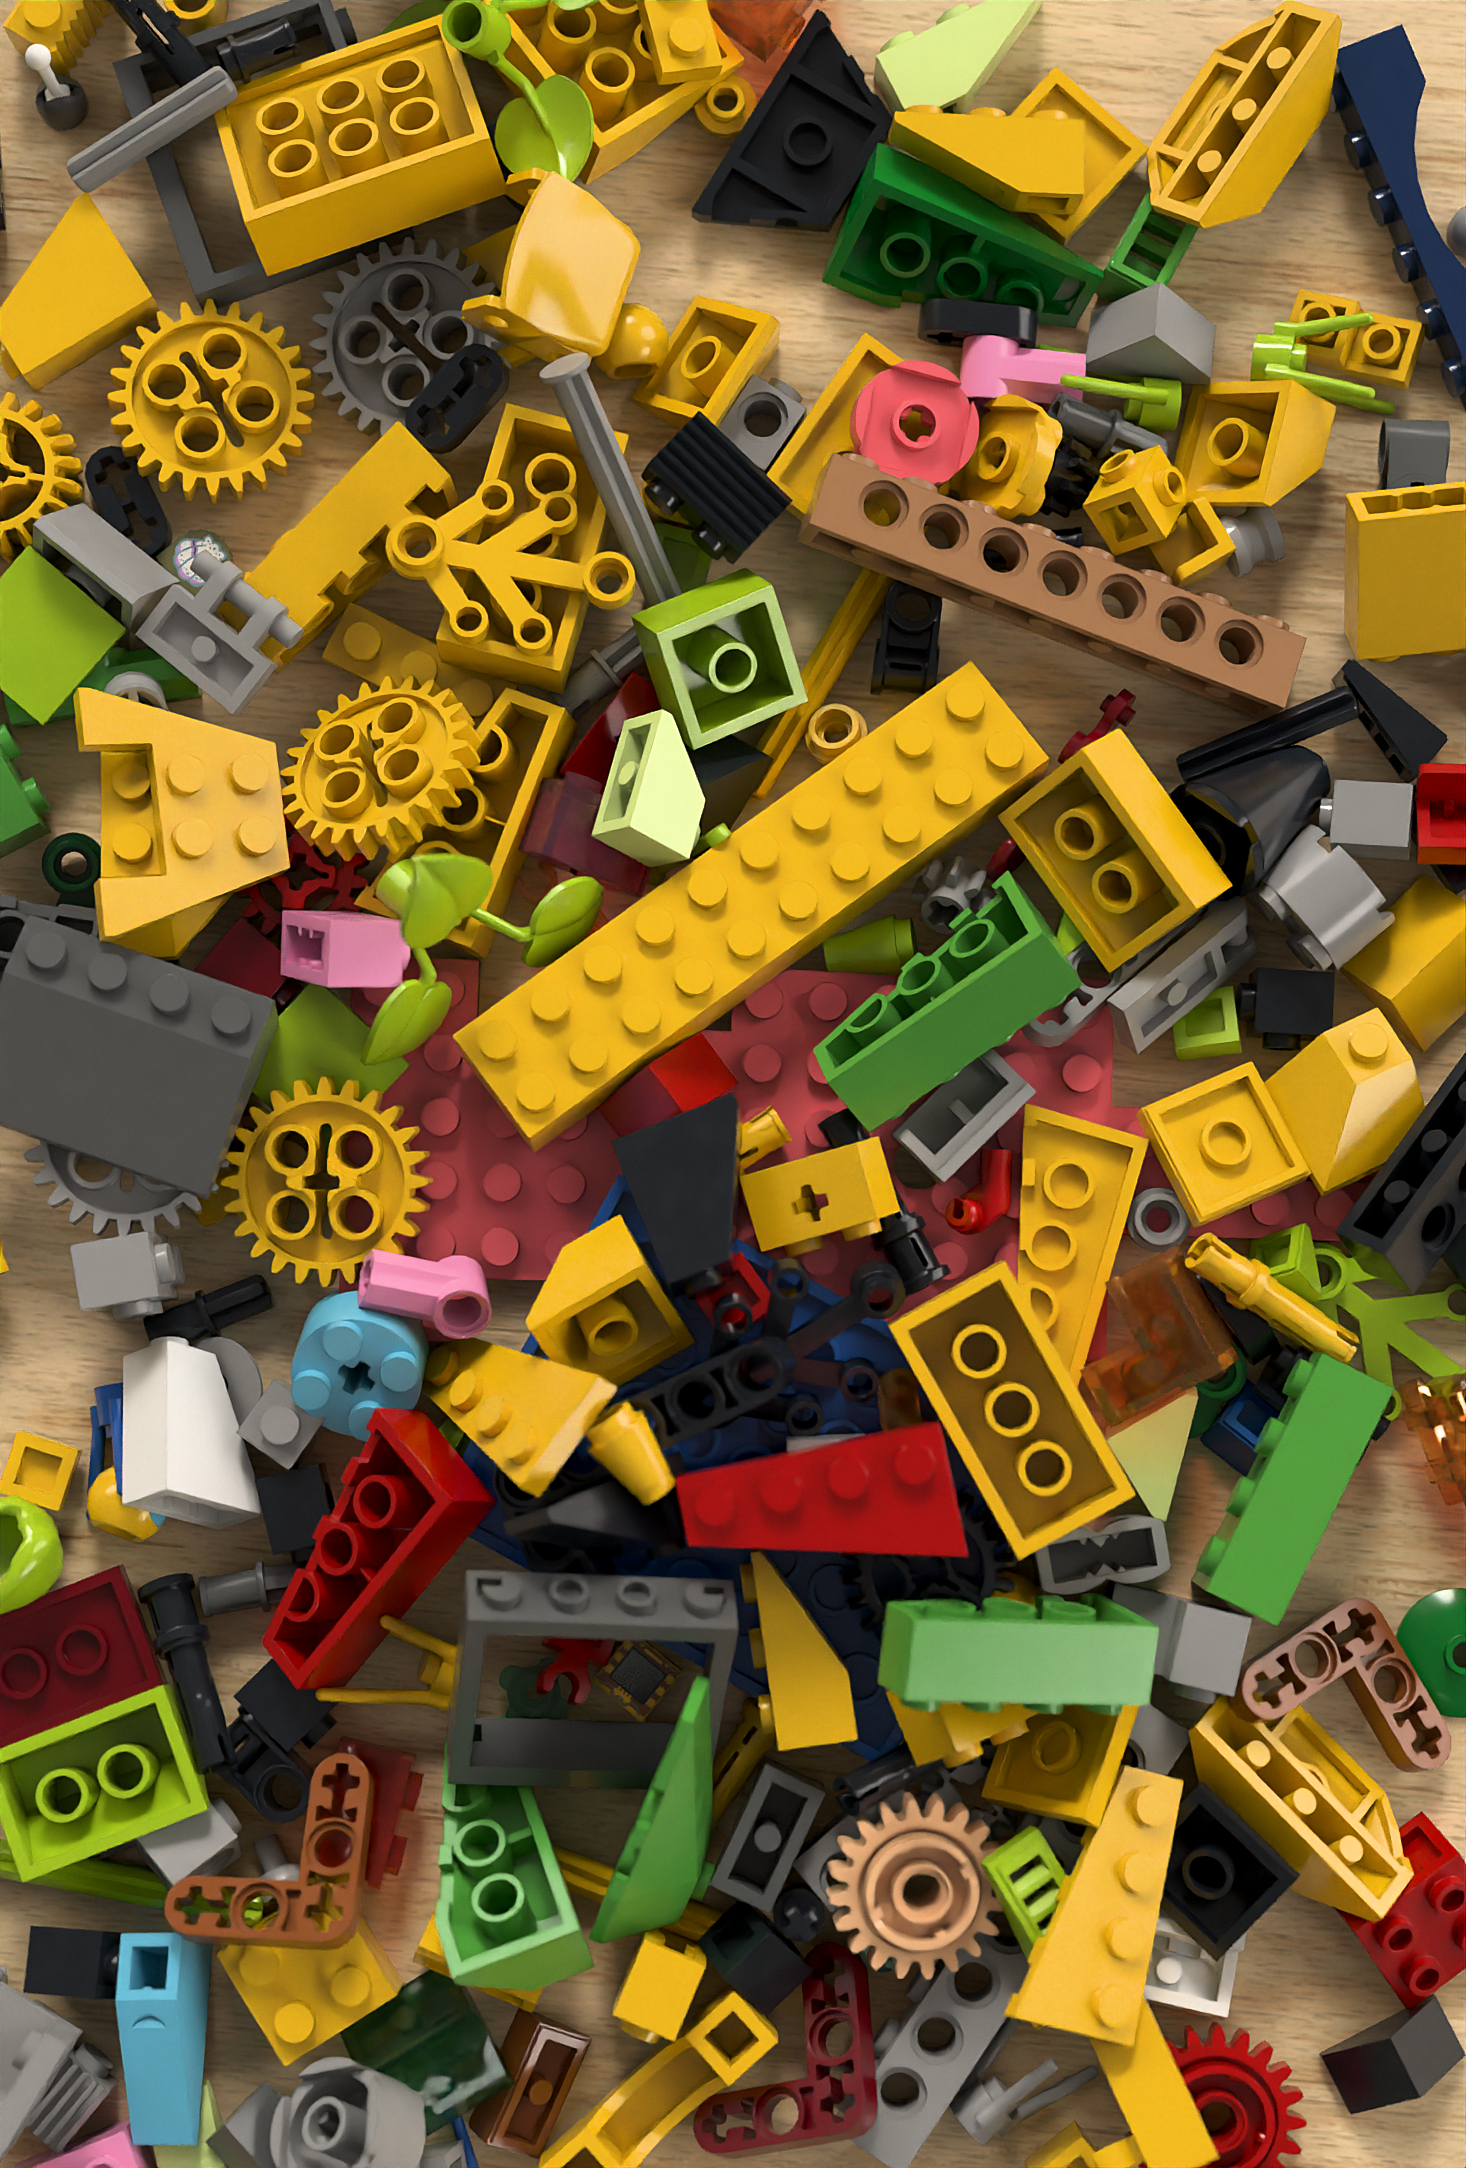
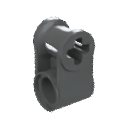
(1413, 452)

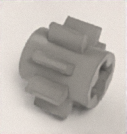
(948, 891)

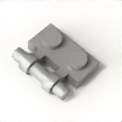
(207, 647)

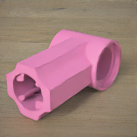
(1000, 367)
(425, 1291)

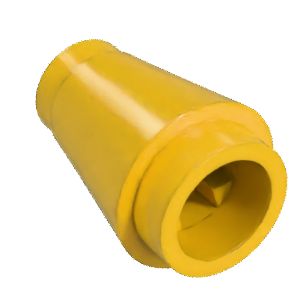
(630, 1452)

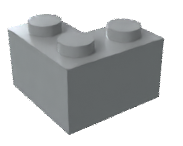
(1196, 1643)

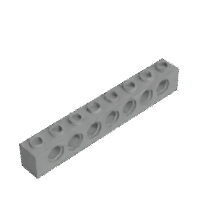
(977, 2016)

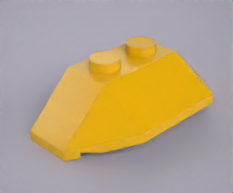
(1245, 118)
(131, 851)
(1306, 1804)

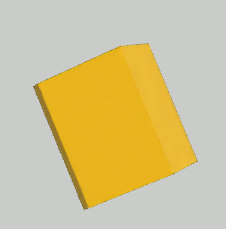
(709, 362)
(1417, 963)

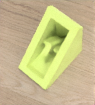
(1153, 1448)

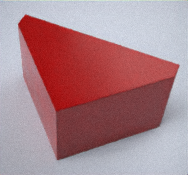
(669, 1086)

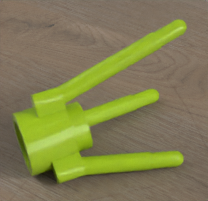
(1282, 359)
(1147, 400)

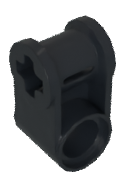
(907, 646)
(260, 1764)

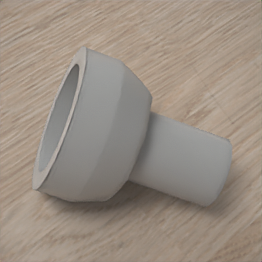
(274, 1863)

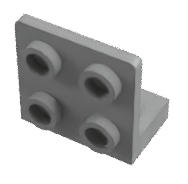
(31, 2054)

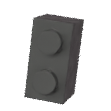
(767, 1834)

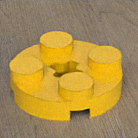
(1026, 441)

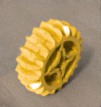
(23, 483)

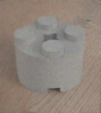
(1321, 901)
(348, 2120)

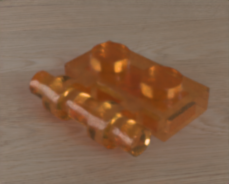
(1439, 1418)

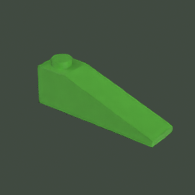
(670, 1835)

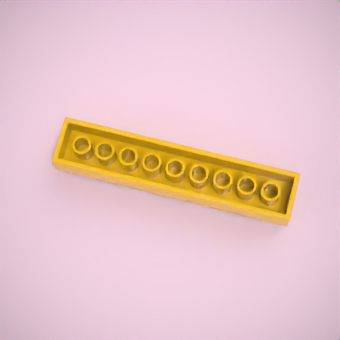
(752, 905)

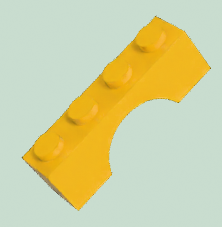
(669, 2084)

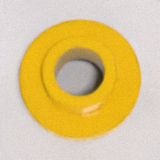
(730, 122)
(829, 721)

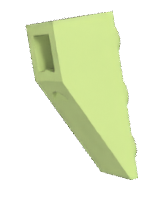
(953, 58)

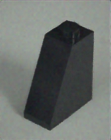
(688, 1192)

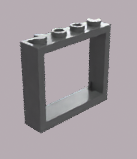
(143, 76)
(578, 1607)

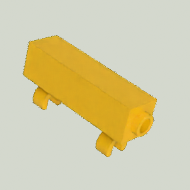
(1154, 2102)

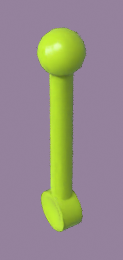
(710, 840)

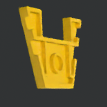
(211, 809)

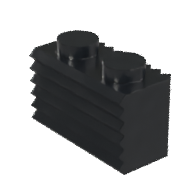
(713, 489)

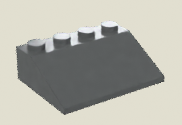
(126, 1055)

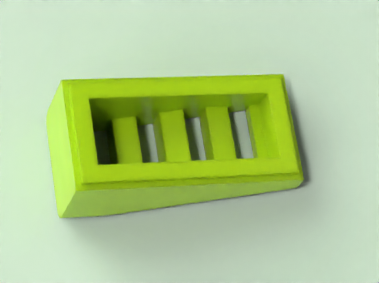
(1007, 1859)

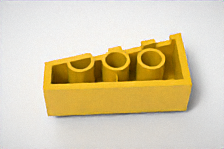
(342, 541)

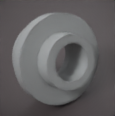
(1178, 1220)

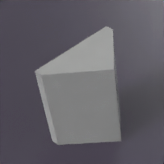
(103, 566)

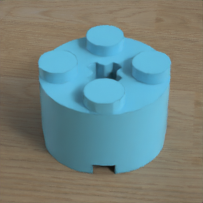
(356, 1363)

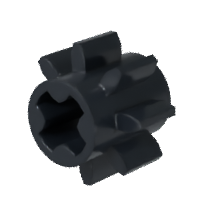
(1069, 479)

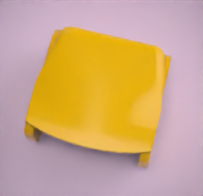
(561, 272)

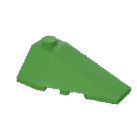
(503, 1893)

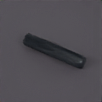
(1270, 734)

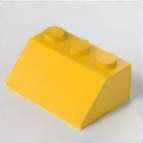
(1114, 849)

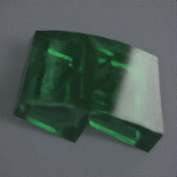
(434, 2045)

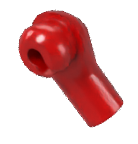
(987, 1199)

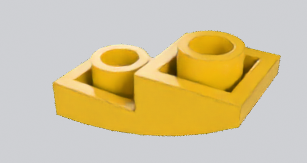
(1375, 352)

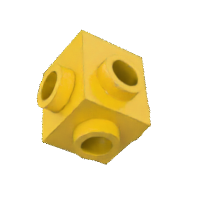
(1136, 499)

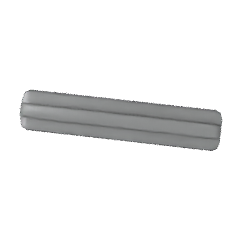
(152, 129)

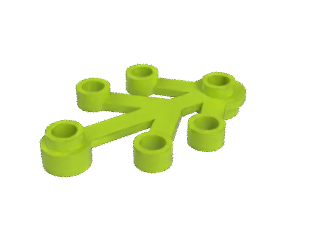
(1382, 1321)

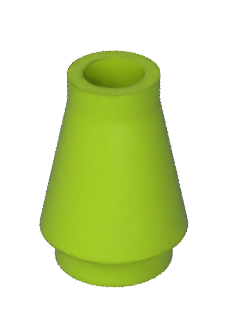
(873, 948)

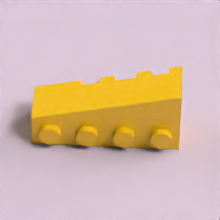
(518, 748)

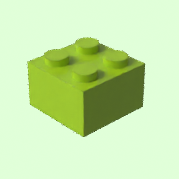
(720, 657)

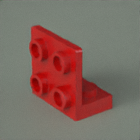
(1424, 1931)

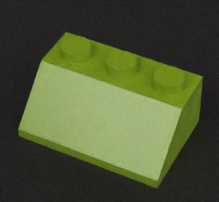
(98, 1782)

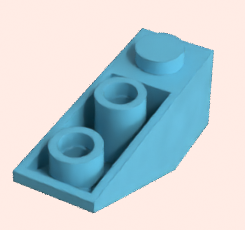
(163, 2034)

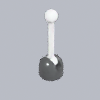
(61, 108)

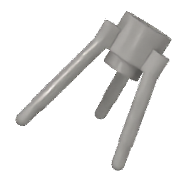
(992, 2107)

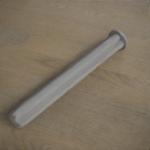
(611, 476)

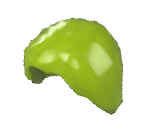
(28, 1553)

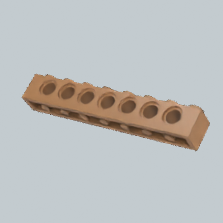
(1195, 665)

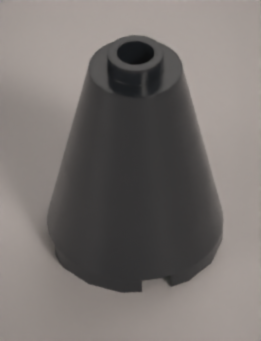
(1254, 811)

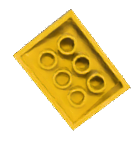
(611, 62)
(357, 146)

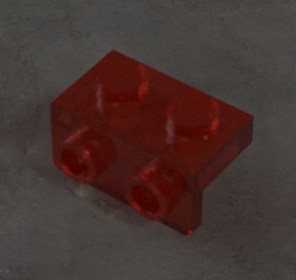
(395, 1790)

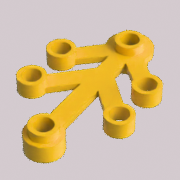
(500, 561)

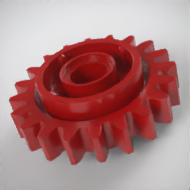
(1251, 2089)

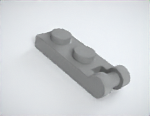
(1183, 974)

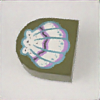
(182, 552)

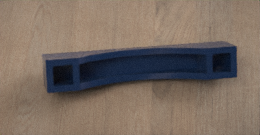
(1378, 101)

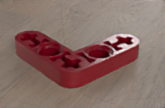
(818, 2092)

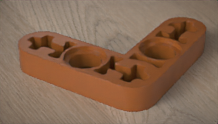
(1356, 1663)
(295, 1898)

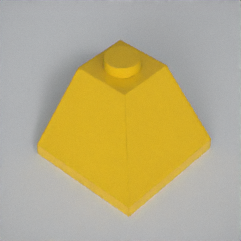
(1251, 441)
(1348, 1099)
(607, 1308)

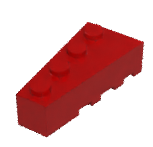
(842, 1496)
(387, 1539)

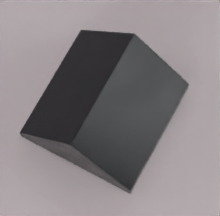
(1219, 1873)

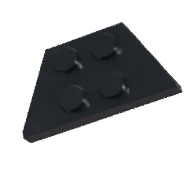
(801, 143)

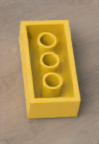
(534, 457)
(1011, 1409)

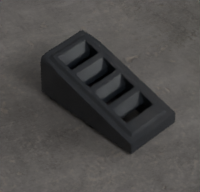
(1393, 724)

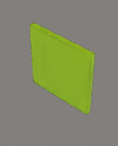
(48, 635)
(317, 1040)

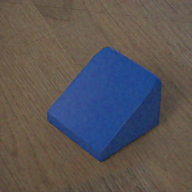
(1238, 1428)

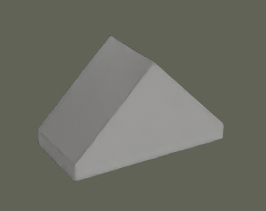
(1151, 337)

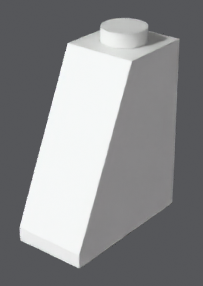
(183, 1438)

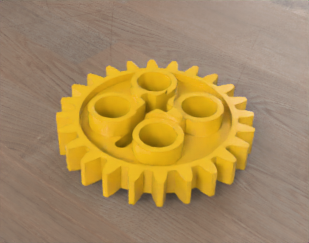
(260, 376)
(421, 760)
(269, 1180)

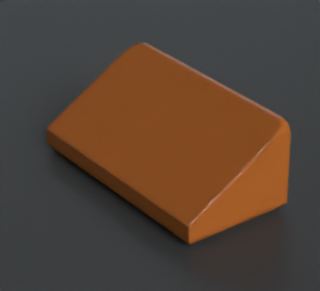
(543, 2065)

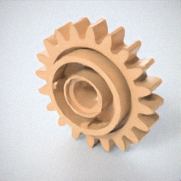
(882, 1863)

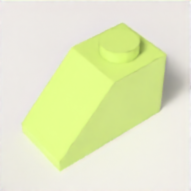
(651, 794)

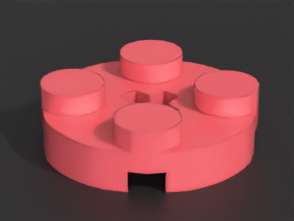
(943, 408)

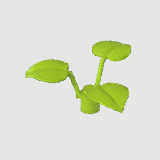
(550, 124)
(430, 900)

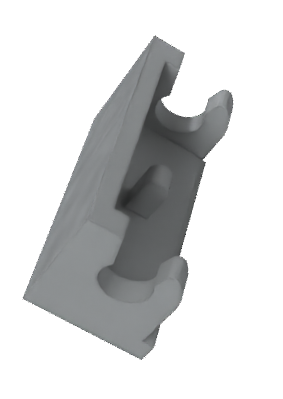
(963, 1115)

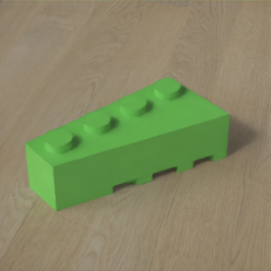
(948, 1007)
(1292, 1486)
(1018, 1654)

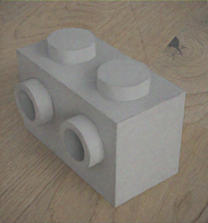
(127, 1274)

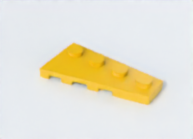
(515, 1405)

